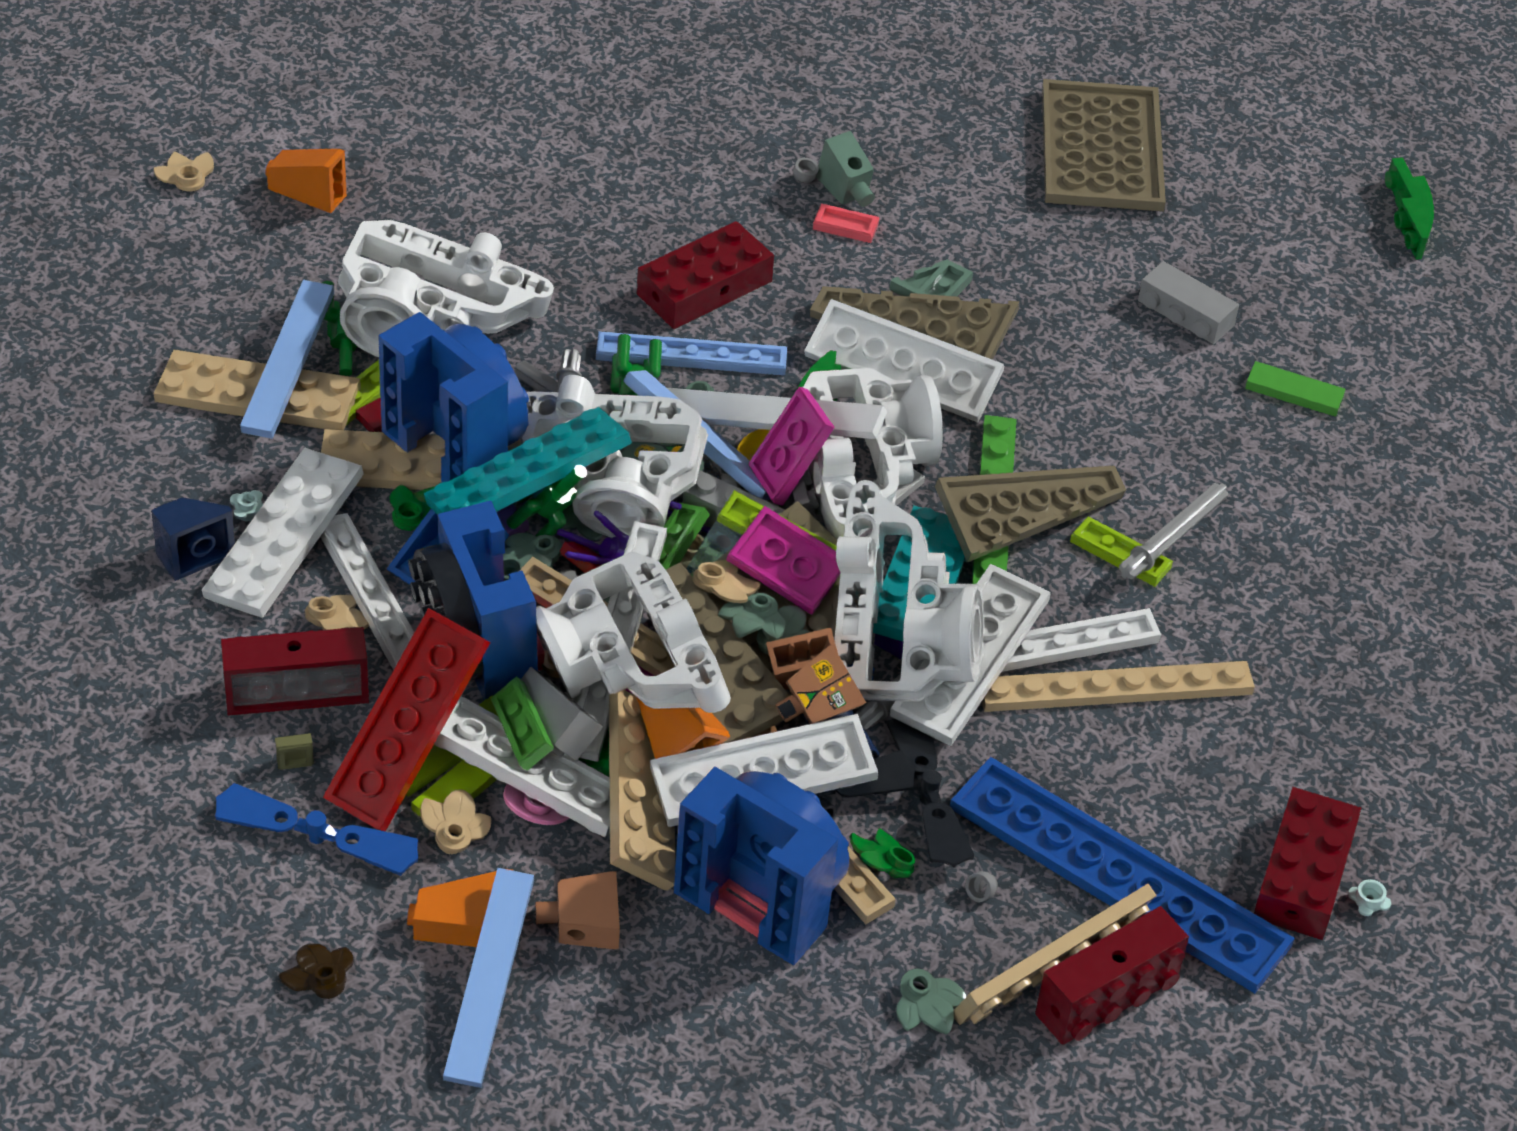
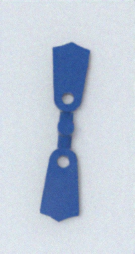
(376, 847)

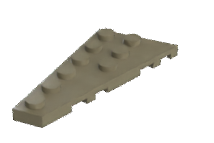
(965, 324)
(1009, 507)
(748, 680)

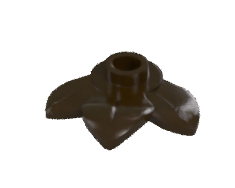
(319, 970)

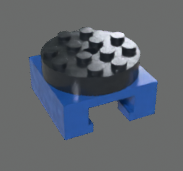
(467, 585)

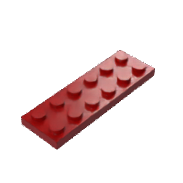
(406, 720)

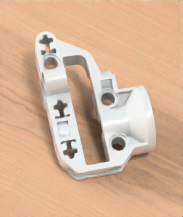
(387, 296)
(907, 437)
(620, 485)
(942, 631)
(591, 648)

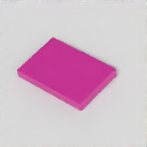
(791, 446)
(786, 560)

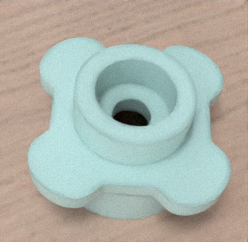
(246, 504)
(1371, 889)

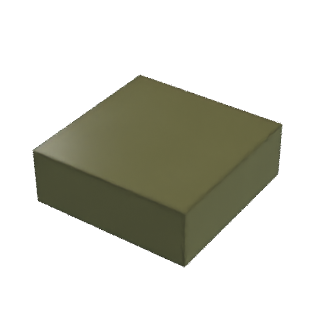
(294, 751)

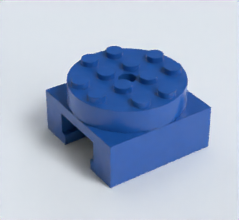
(449, 386)
(768, 842)

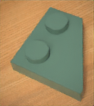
(941, 279)

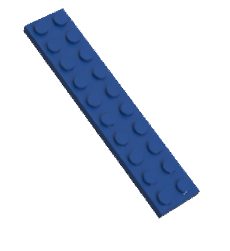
(1115, 867)

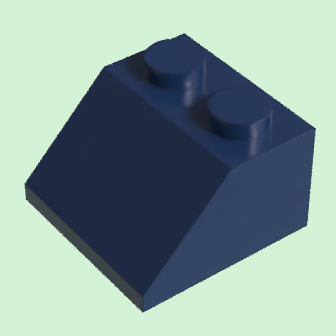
(192, 535)

